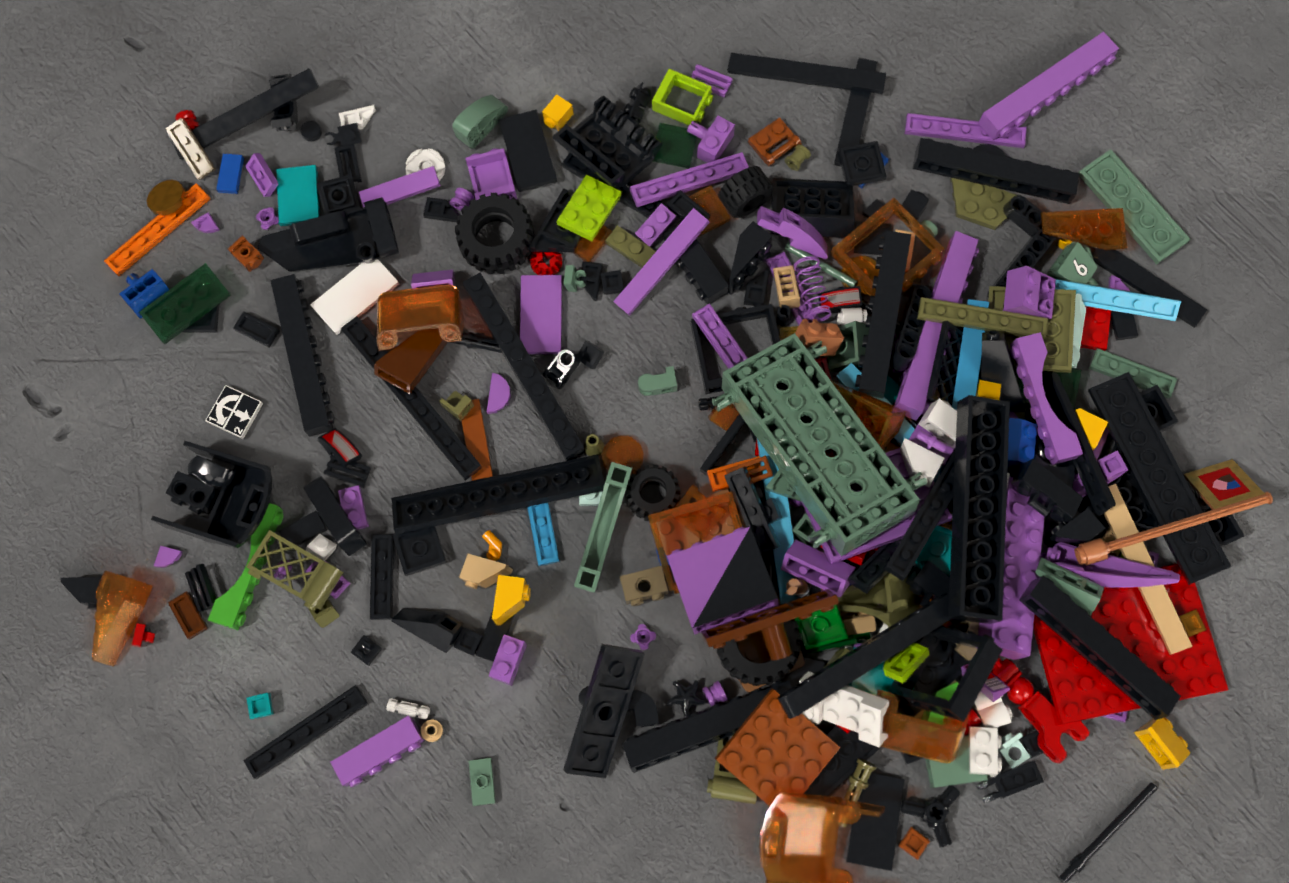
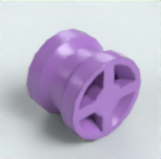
(461, 198)
(714, 693)

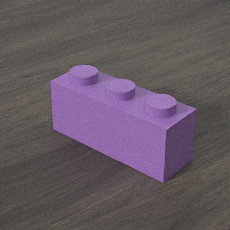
(815, 568)

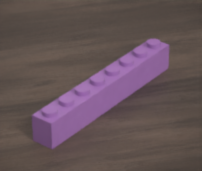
(1048, 86)

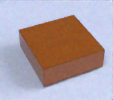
(913, 843)

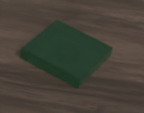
(676, 147)

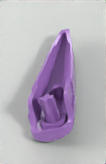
(1112, 572)

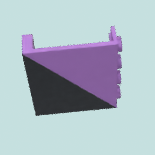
(722, 579)

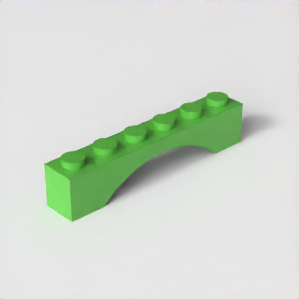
(231, 606)

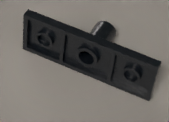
(603, 711)

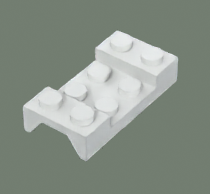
(852, 710)

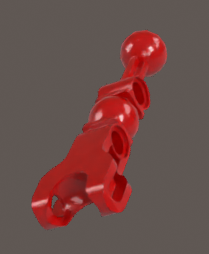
(1038, 711)

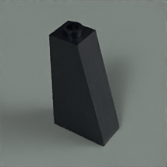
(1000, 368)

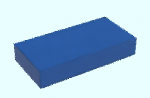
(230, 173)

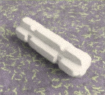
(408, 708)

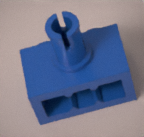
(143, 291)

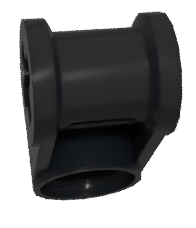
(559, 370)

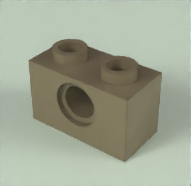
(653, 577)

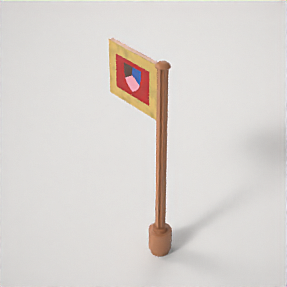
(1221, 486)

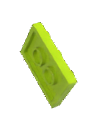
(589, 208)

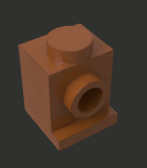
(246, 254)

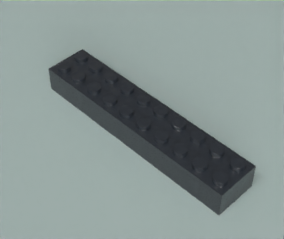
(979, 510)

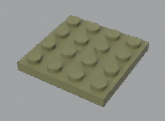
(1059, 328)

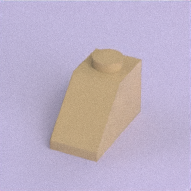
(482, 571)

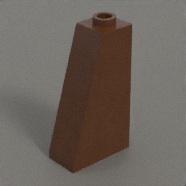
(410, 360)

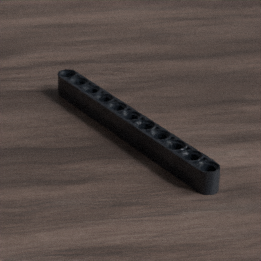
(865, 657)

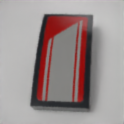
(841, 298)
(340, 446)

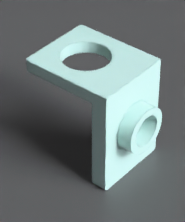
(1010, 741)

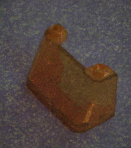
(419, 310)
(919, 736)

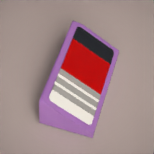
(993, 687)

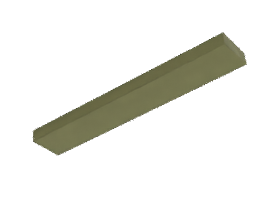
(981, 318)

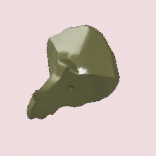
(887, 600)

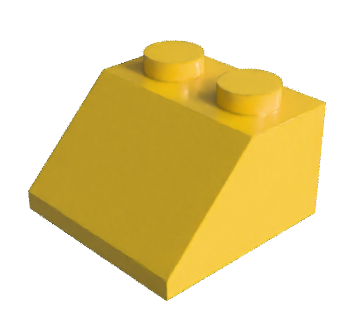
(509, 597)
(1163, 743)

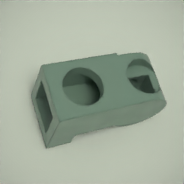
(658, 384)

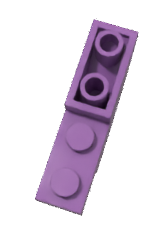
(801, 233)

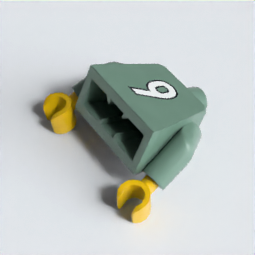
(1074, 263)

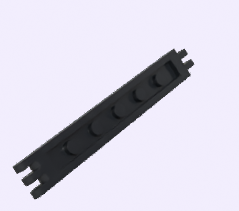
(1086, 464)

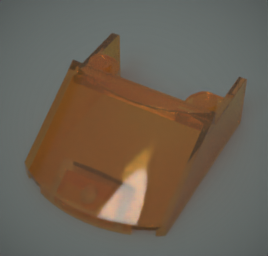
(802, 836)

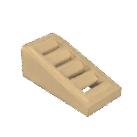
(792, 298)

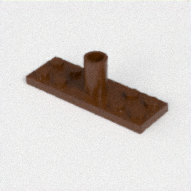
(771, 623)

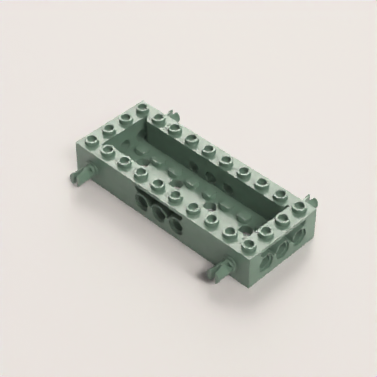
(800, 447)

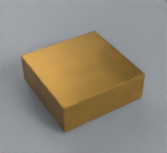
(1192, 623)

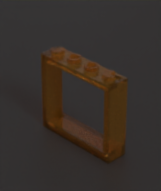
(893, 207)
(653, 518)

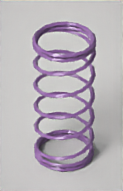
(817, 310)

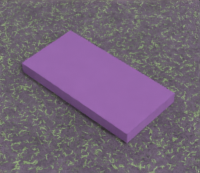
(541, 313)

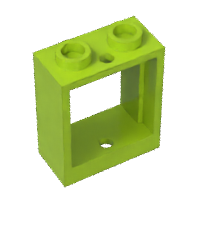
(689, 84)

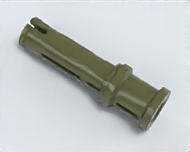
(857, 780)

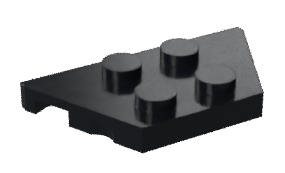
(552, 236)

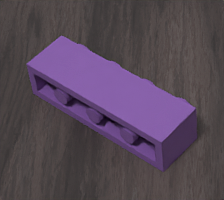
(377, 751)

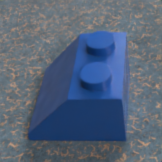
(1021, 442)

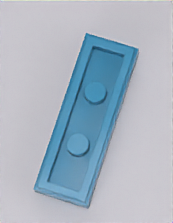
(543, 534)

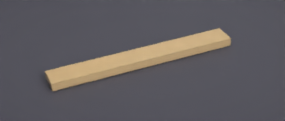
(1156, 596)

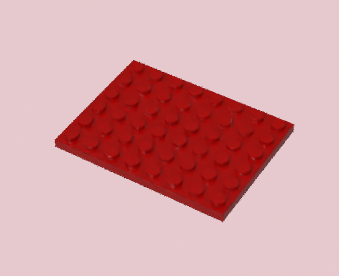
(1085, 693)

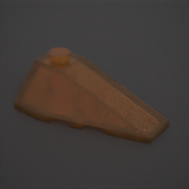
(1089, 227)
(878, 417)
(117, 612)

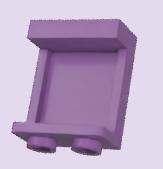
(490, 174)

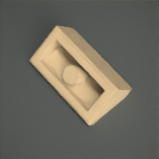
(858, 622)

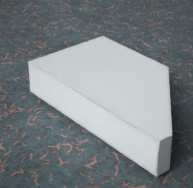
(360, 116)

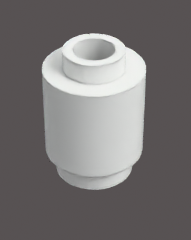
(850, 315)

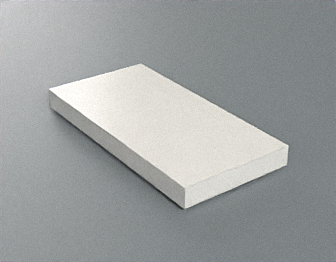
(354, 294)

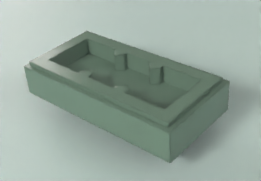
(482, 782)

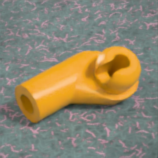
(495, 546)

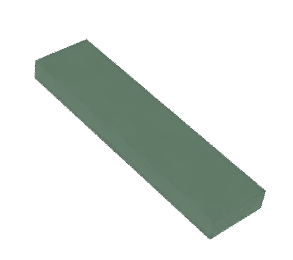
(1142, 376)

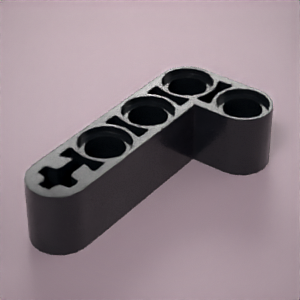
(334, 516)

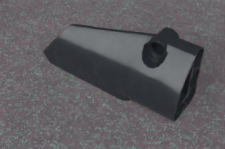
(334, 239)

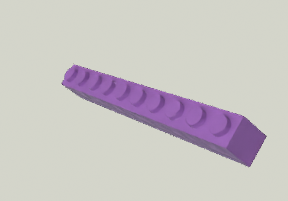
(948, 287)

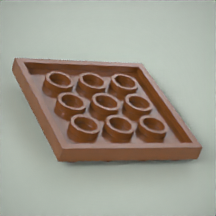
(776, 752)

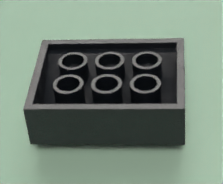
(820, 202)

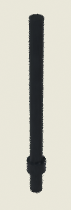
(1077, 864)

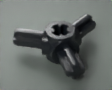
(940, 804)

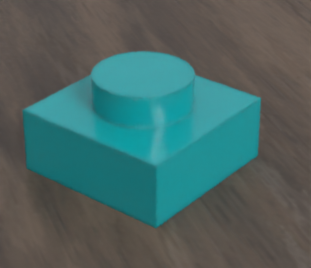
(260, 706)

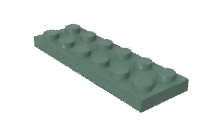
(1142, 213)

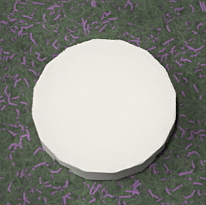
(423, 159)

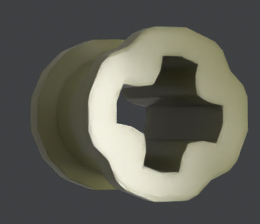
(797, 157)

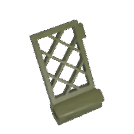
(317, 587)
(727, 786)

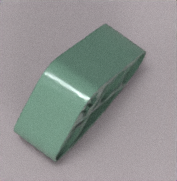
(478, 120)

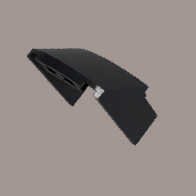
(238, 505)

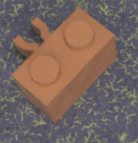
(826, 332)

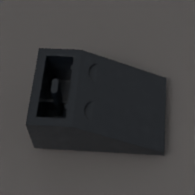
(752, 248)

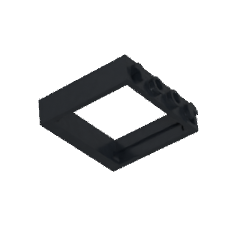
(738, 315)
(969, 685)

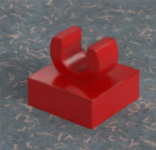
(140, 635)

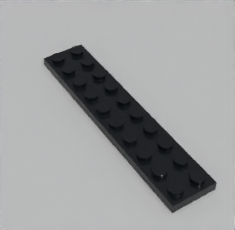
(1158, 476)
(497, 494)
(852, 748)

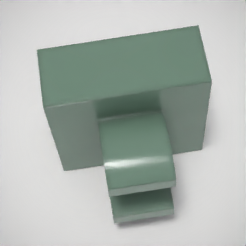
(571, 278)

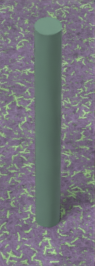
(824, 266)

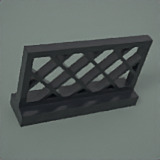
(941, 362)

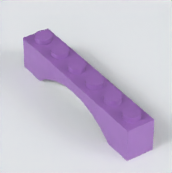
(1059, 441)

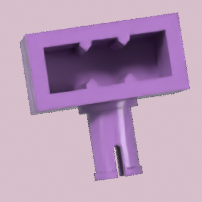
(714, 139)

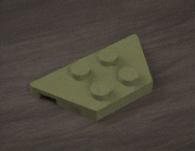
(980, 203)

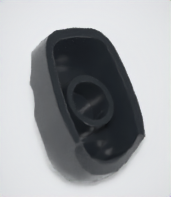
(210, 472)

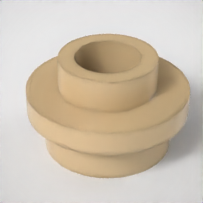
(438, 730)

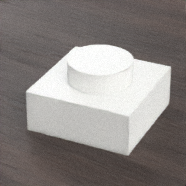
(321, 547)

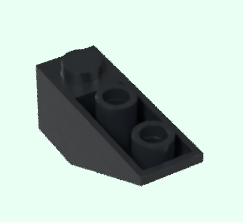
(433, 627)

